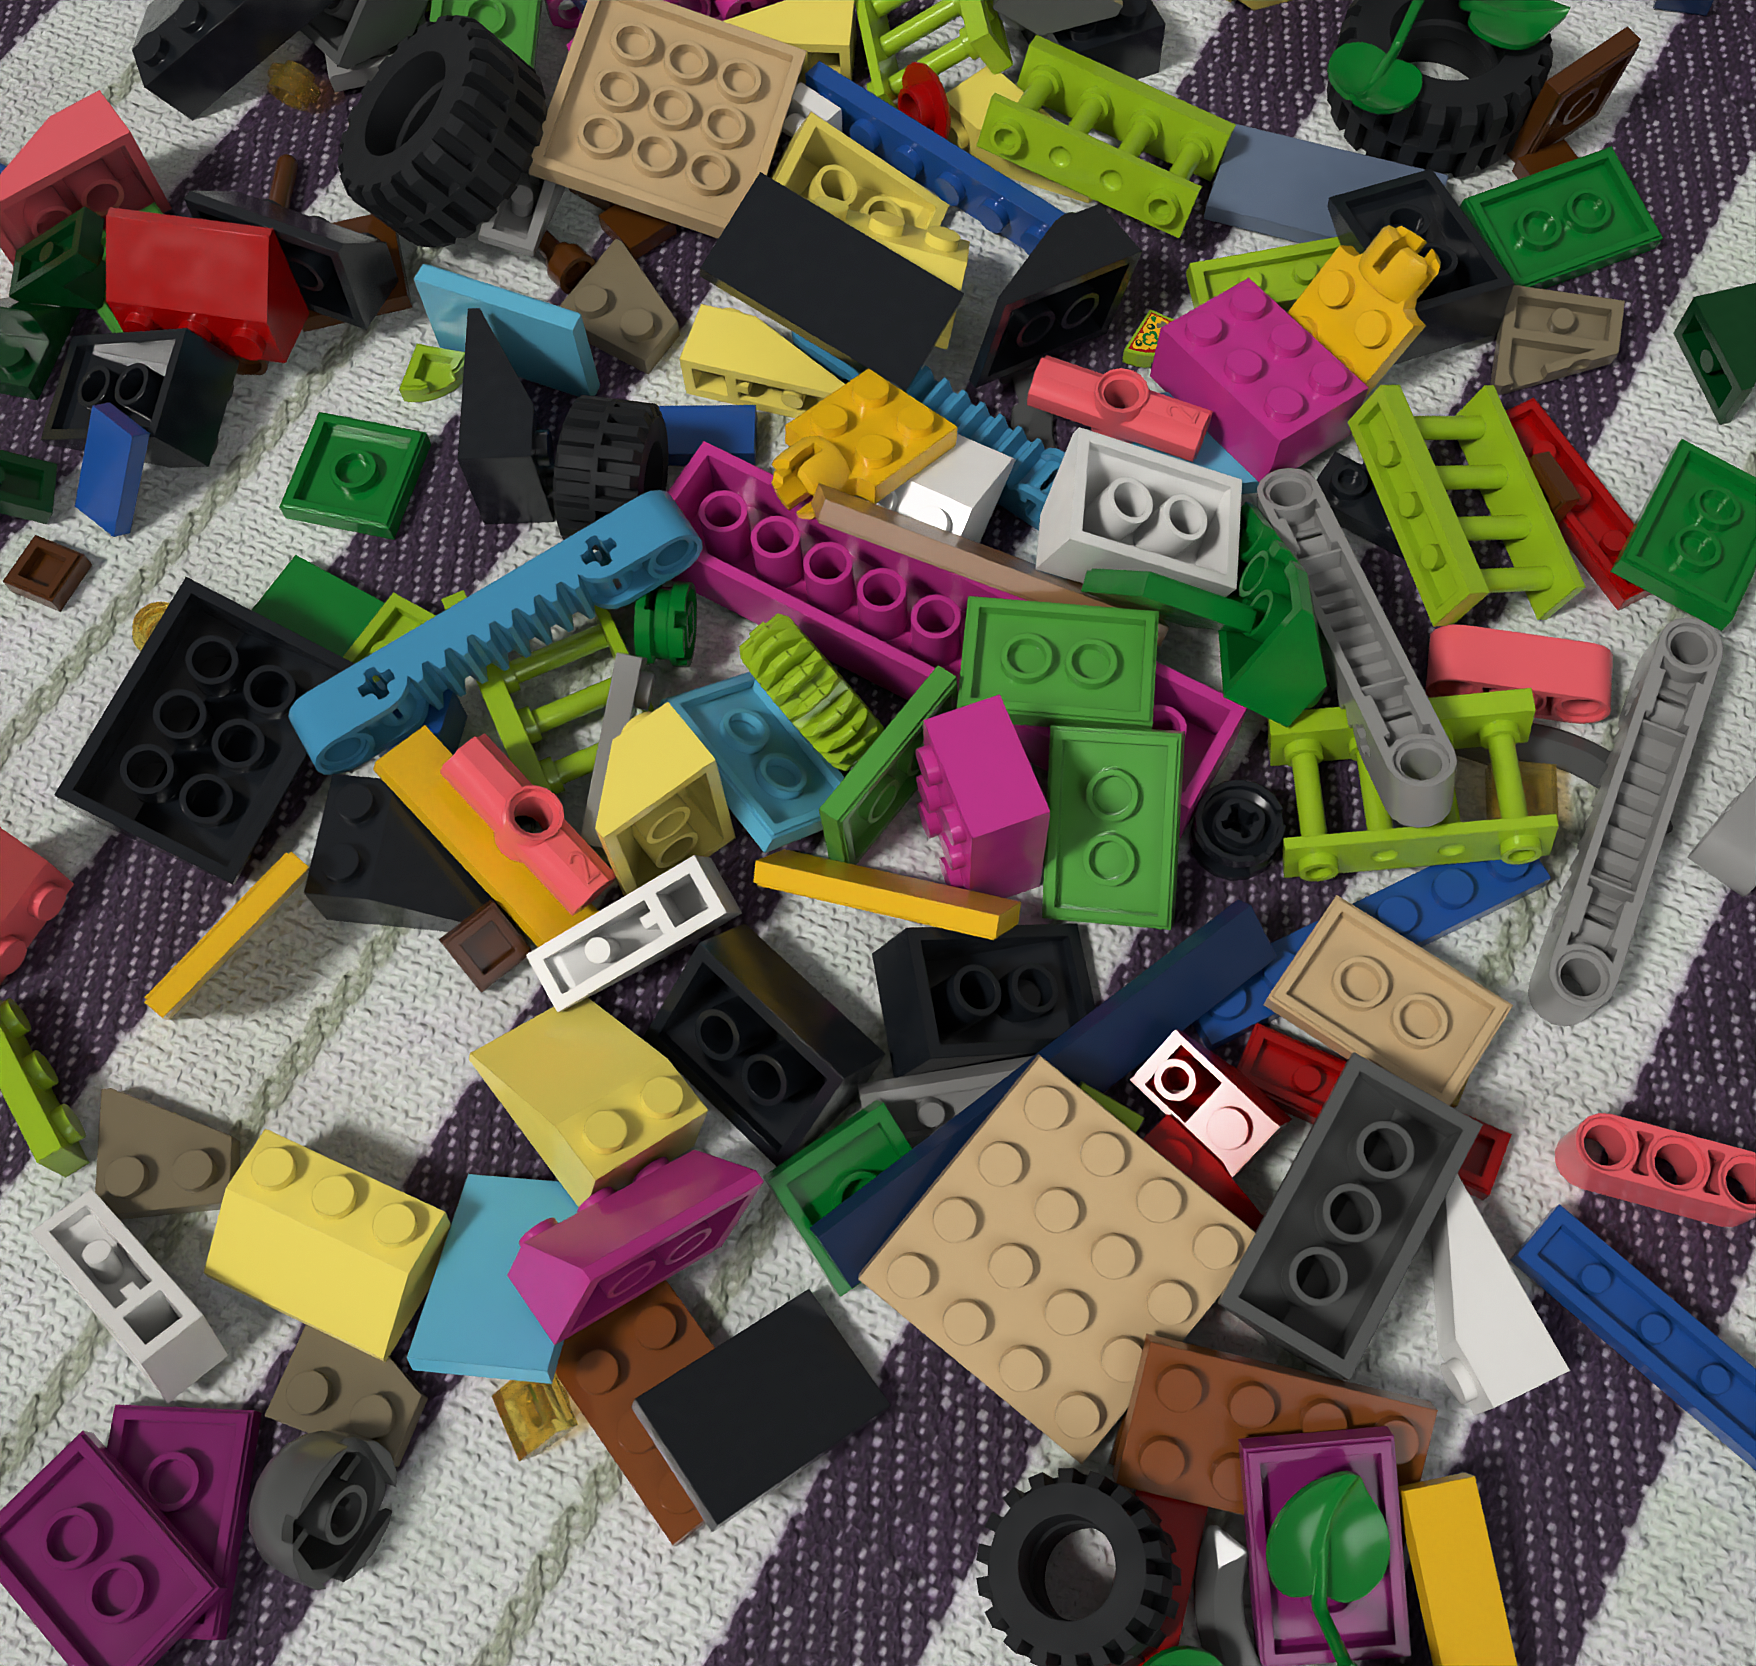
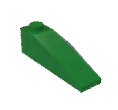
(1281, 661)

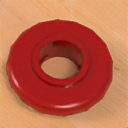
(925, 98)

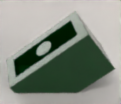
(1721, 347)

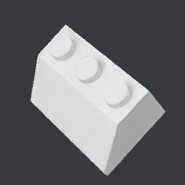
(955, 489)
(1139, 513)

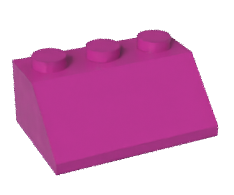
(629, 1239)

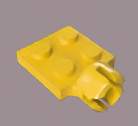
(1367, 302)
(859, 442)

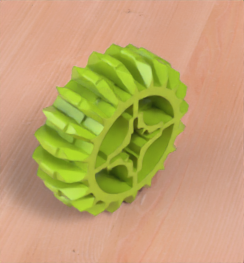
(810, 691)

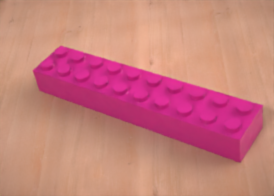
(884, 609)

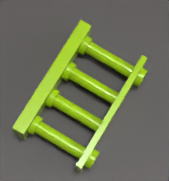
(979, 38)
(1117, 107)
(1427, 524)
(1469, 720)
(524, 727)

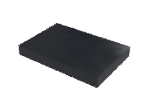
(759, 1408)

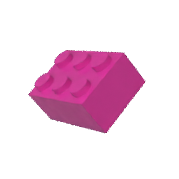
(1262, 375)
(982, 800)

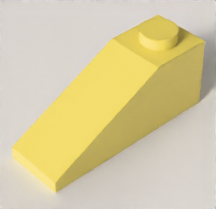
(818, 26)
(968, 110)
(749, 363)

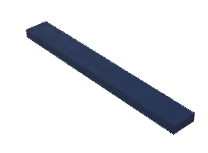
(1093, 1051)

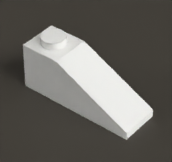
(634, 932)
(131, 1294)
(1483, 1316)

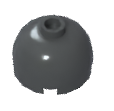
(320, 1506)

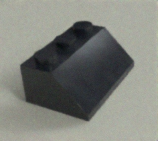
(334, 267)
(762, 1043)

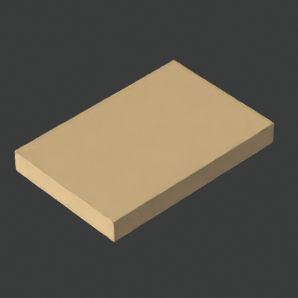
(1388, 1002)

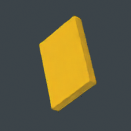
(227, 936)

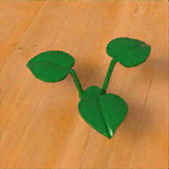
(1390, 85)
(1320, 1545)

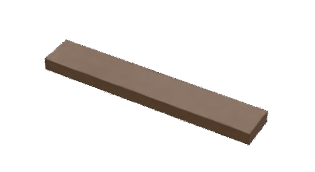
(950, 551)

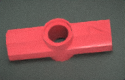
(1097, 399)
(499, 795)

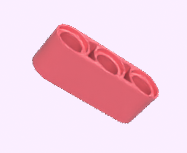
(1566, 676)
(1632, 1173)

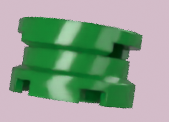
(667, 624)

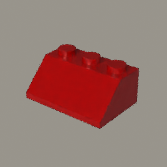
(203, 277)

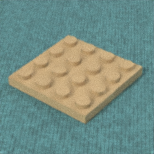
(666, 111)
(1057, 1256)

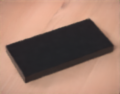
(830, 283)

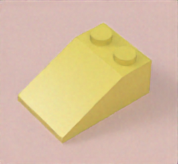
(832, 165)
(590, 1097)

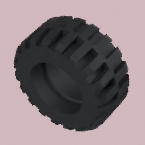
(1451, 121)
(442, 132)

